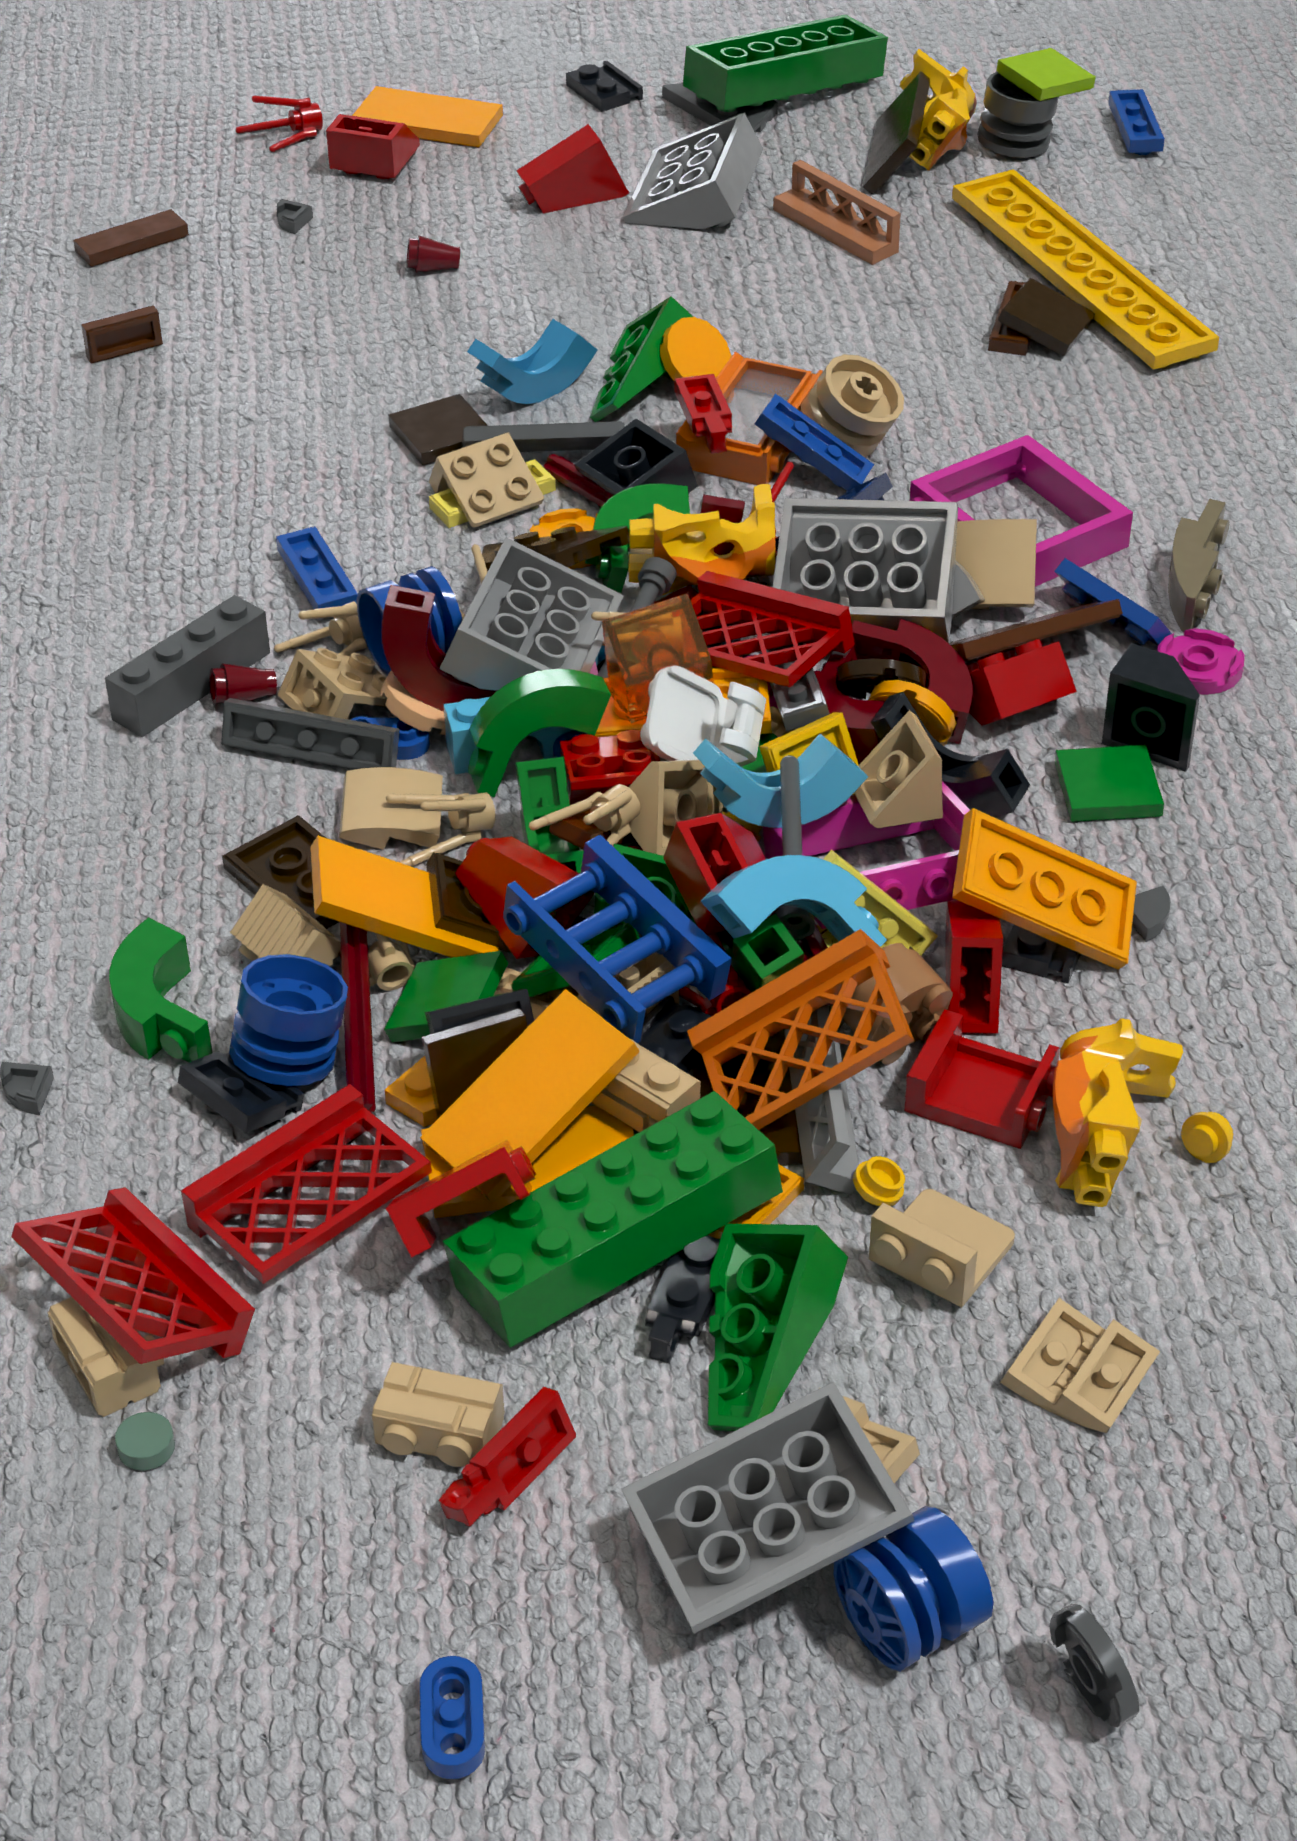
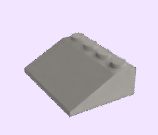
(697, 178)
(873, 557)
(528, 620)
(765, 1506)

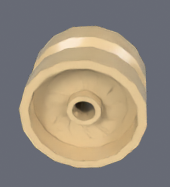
(855, 402)

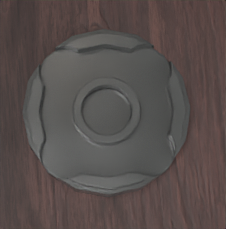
(1094, 1665)

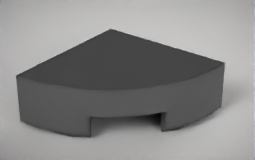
(293, 215)
(1151, 912)
(26, 1085)

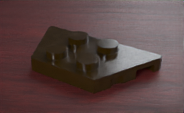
(565, 544)

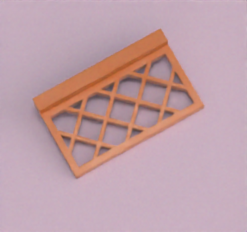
(789, 1005)

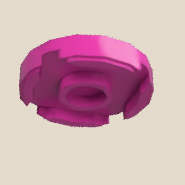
(1206, 659)

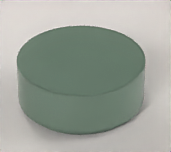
(145, 1441)

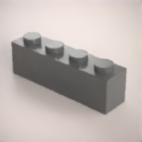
(178, 668)

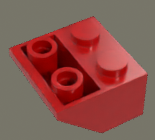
(369, 146)
(1018, 681)
(602, 762)
(704, 854)

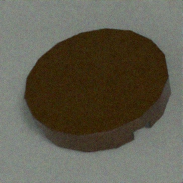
(862, 675)

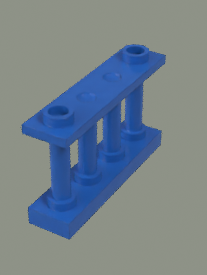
(633, 901)

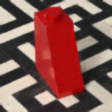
(571, 174)
(499, 861)
(974, 966)

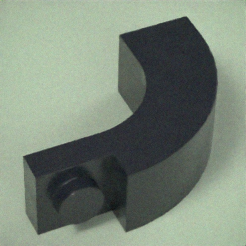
(983, 782)

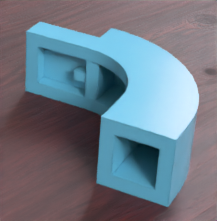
(825, 783)
(792, 880)

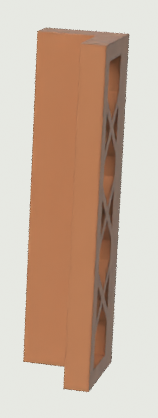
(839, 223)

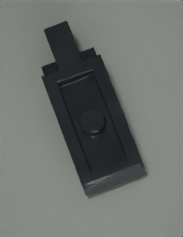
(681, 1298)

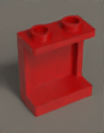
(979, 1085)
(410, 1208)

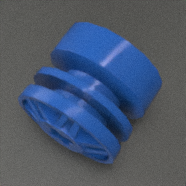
(444, 619)
(288, 1020)
(914, 1589)

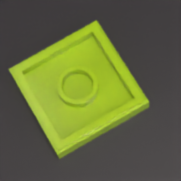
(1045, 74)

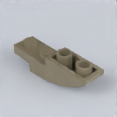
(1194, 564)

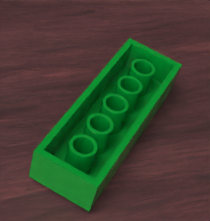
(784, 62)
(612, 1217)

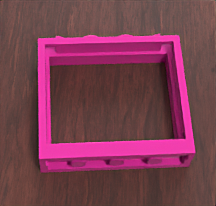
(1101, 518)
(910, 882)

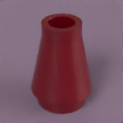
(431, 255)
(241, 683)

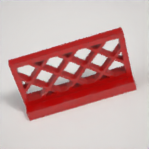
(765, 609)
(281, 1162)
(150, 1259)

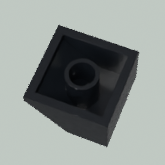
(637, 458)
(1151, 706)

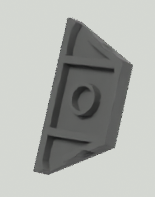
(708, 113)

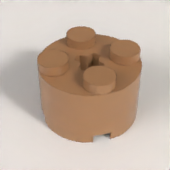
(919, 992)

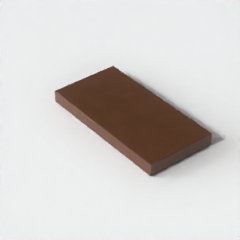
(1036, 628)

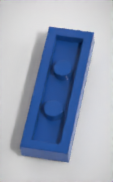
(1136, 121)
(813, 443)
(315, 568)
(1083, 586)

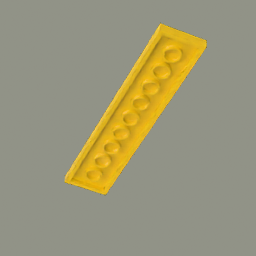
(1086, 269)

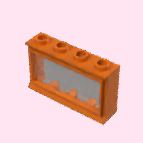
(747, 390)

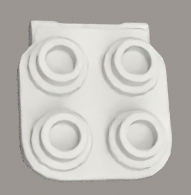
(690, 708)

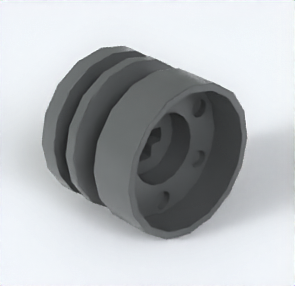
(1015, 120)

